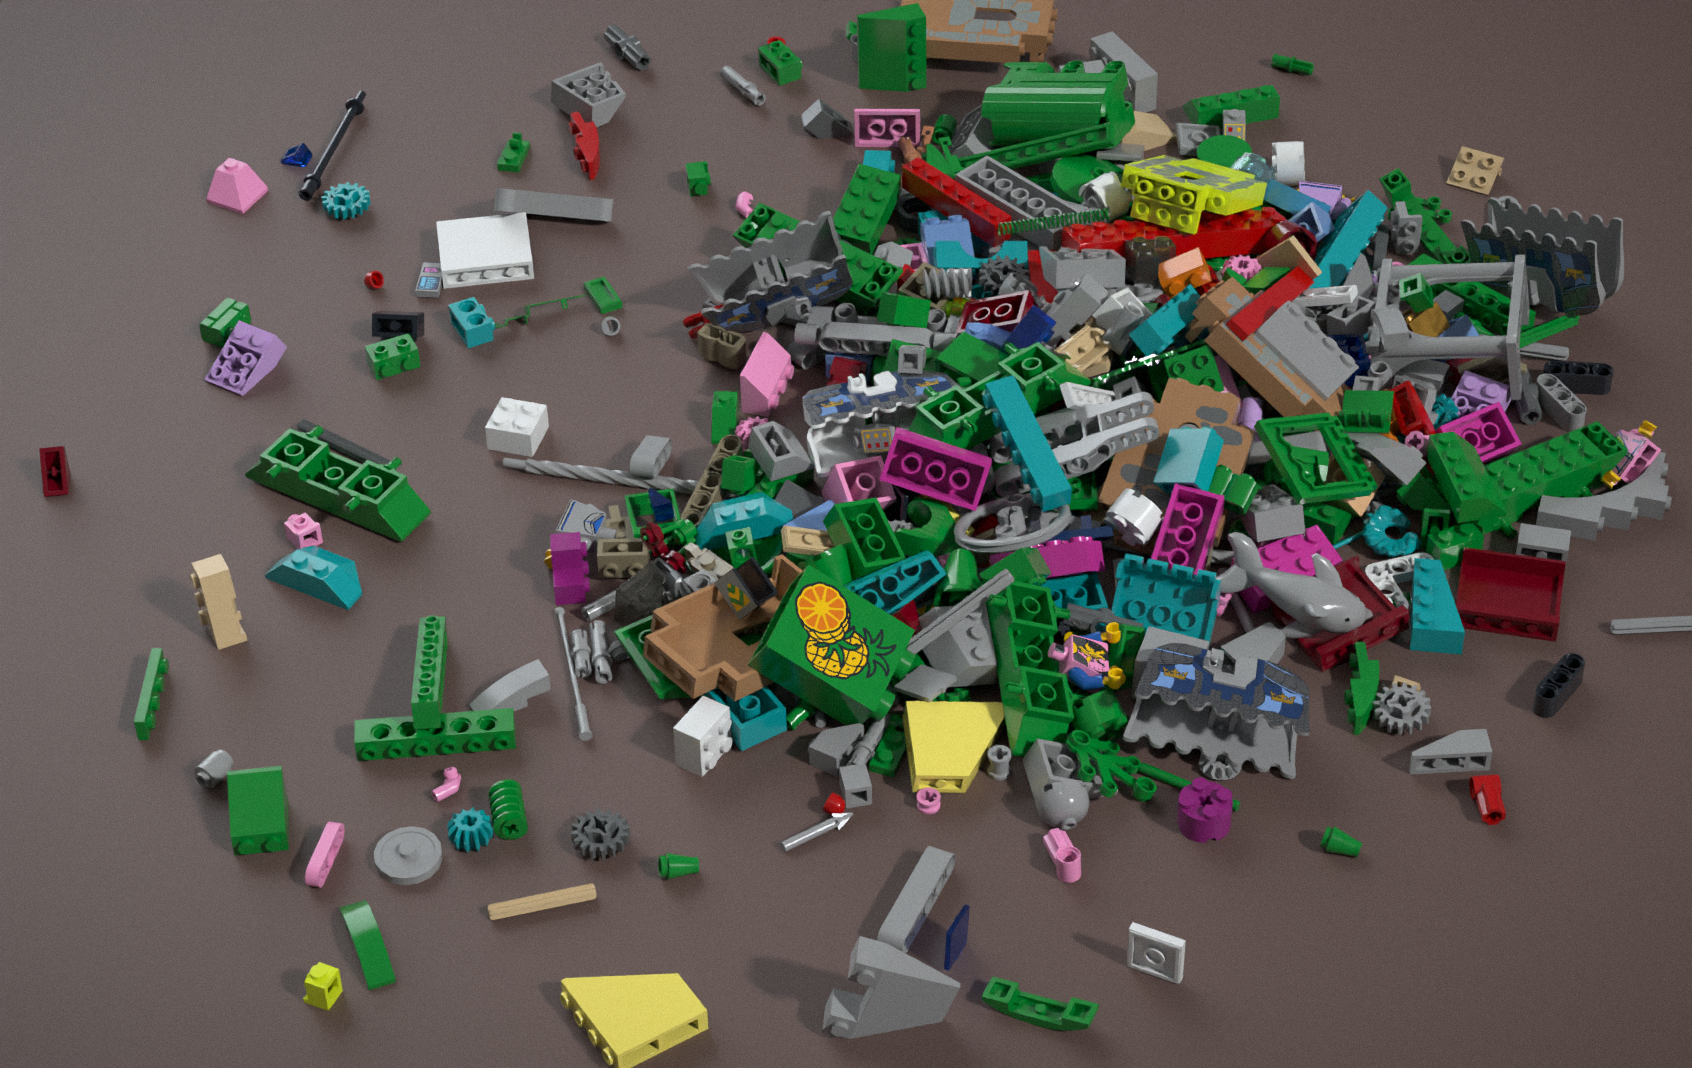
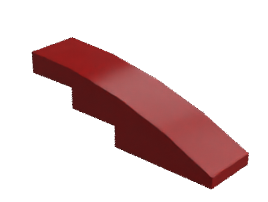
(1411, 413)

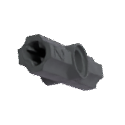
(627, 47)
(1528, 406)
(1089, 619)

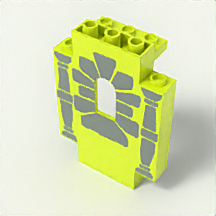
(1178, 190)

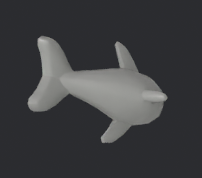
(1315, 602)

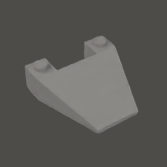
(898, 997)

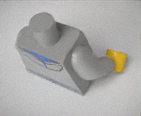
(587, 521)

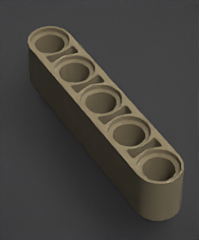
(709, 486)

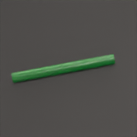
(1172, 779)

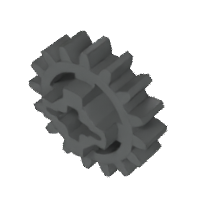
(995, 272)
(600, 834)

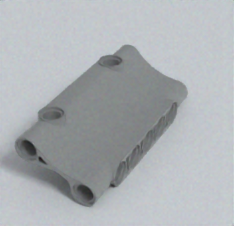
(845, 332)

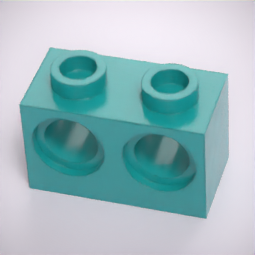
(471, 322)

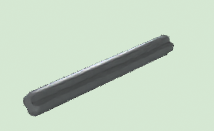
(343, 445)

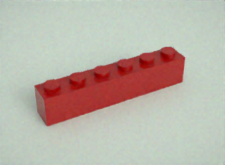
(955, 199)

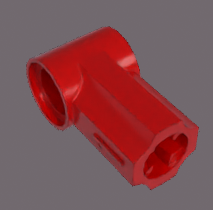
(1487, 793)

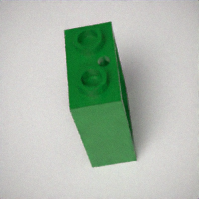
(639, 505)

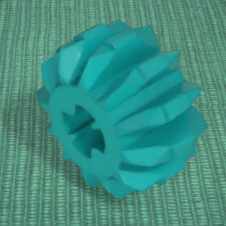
(470, 829)

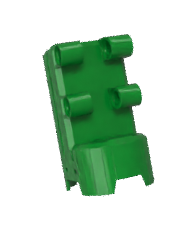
(1052, 103)

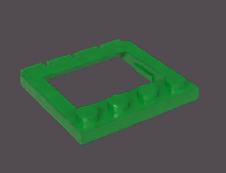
(1293, 472)

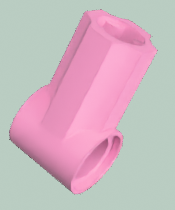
(1064, 855)

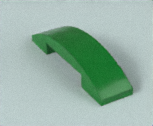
(368, 944)
(1038, 1010)

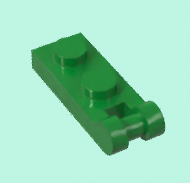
(890, 749)

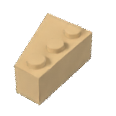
(217, 602)

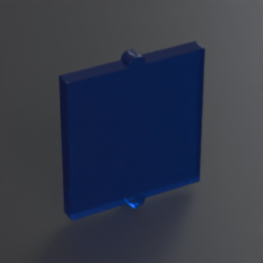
(956, 937)

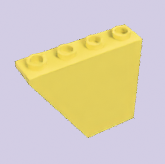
(949, 741)
(634, 1014)

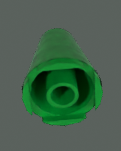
(831, 563)
(960, 580)

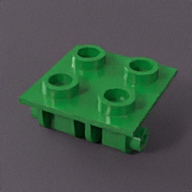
(1196, 367)
(1367, 411)

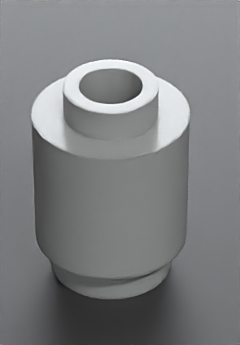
(1384, 372)
(213, 768)

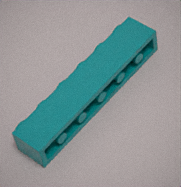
(1027, 443)

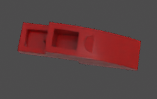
(587, 144)

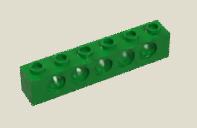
(1479, 301)
(429, 672)
(458, 734)

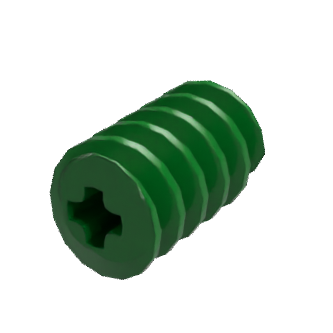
(508, 810)

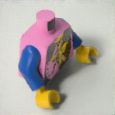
(1087, 661)

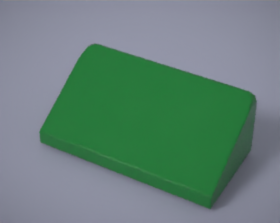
(1126, 649)

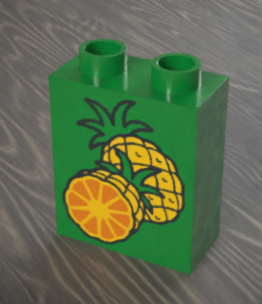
(834, 649)

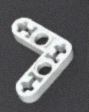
(1386, 578)

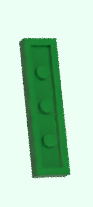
(149, 698)

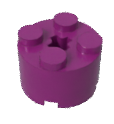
(1204, 810)

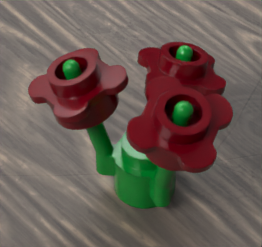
(683, 533)

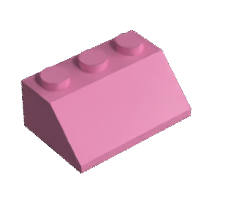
(886, 127)
(765, 376)

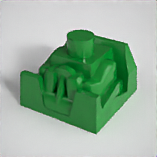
(1313, 460)

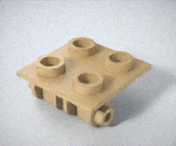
(1475, 170)

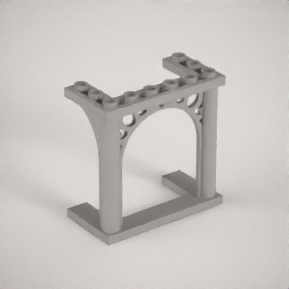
(1426, 347)

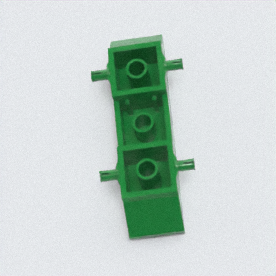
(868, 272)
(961, 416)
(1556, 468)
(358, 492)
(1031, 688)

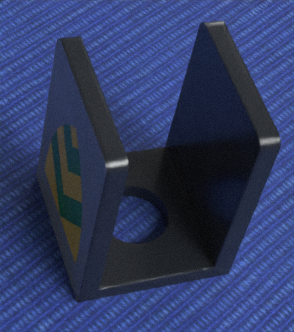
(746, 588)

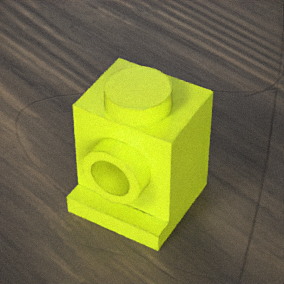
(318, 983)

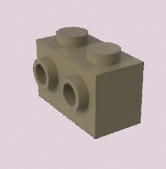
(621, 557)

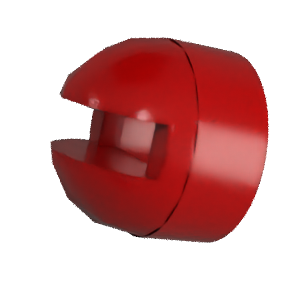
(372, 278)
(834, 804)

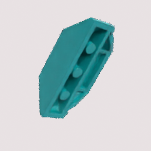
(755, 511)
(319, 575)

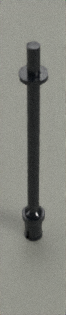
(312, 181)

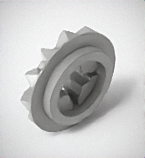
(1217, 770)

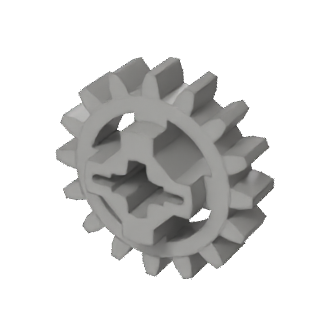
(1402, 708)

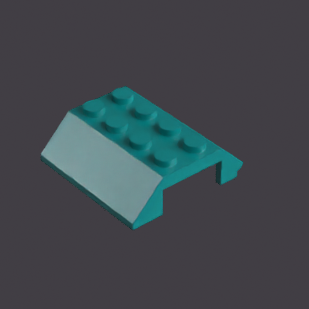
(1167, 597)

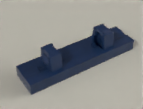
(1097, 533)

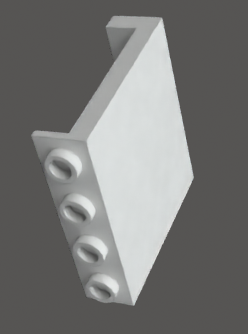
(485, 250)

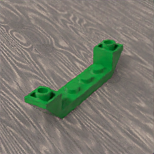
(1432, 237)

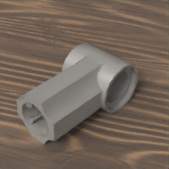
(1119, 332)

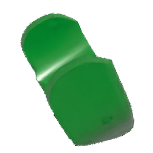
(936, 531)

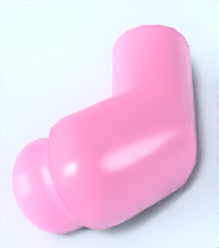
(743, 202)
(450, 785)

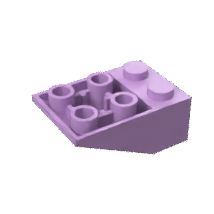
(245, 358)
(1479, 392)

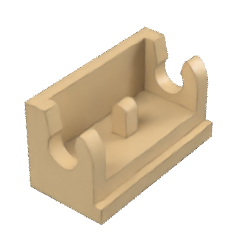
(1083, 348)

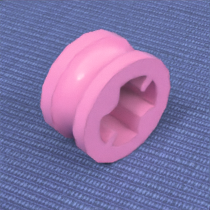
(928, 800)

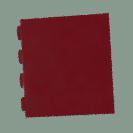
(1510, 594)
(1332, 649)

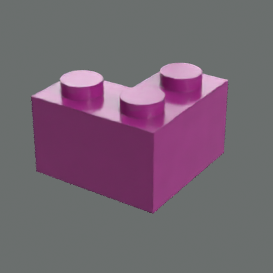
(569, 568)

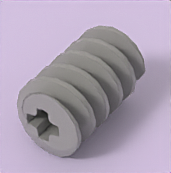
(947, 283)

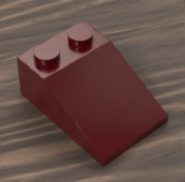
(1001, 311)

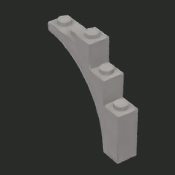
(1613, 509)

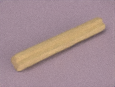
(542, 901)

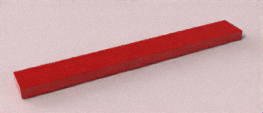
(1263, 307)

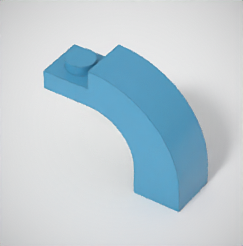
(1289, 198)

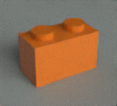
(1182, 271)

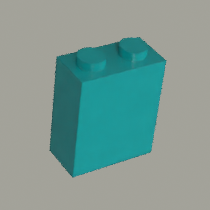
(1189, 458)

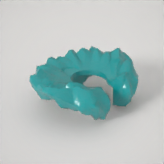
(1378, 541)

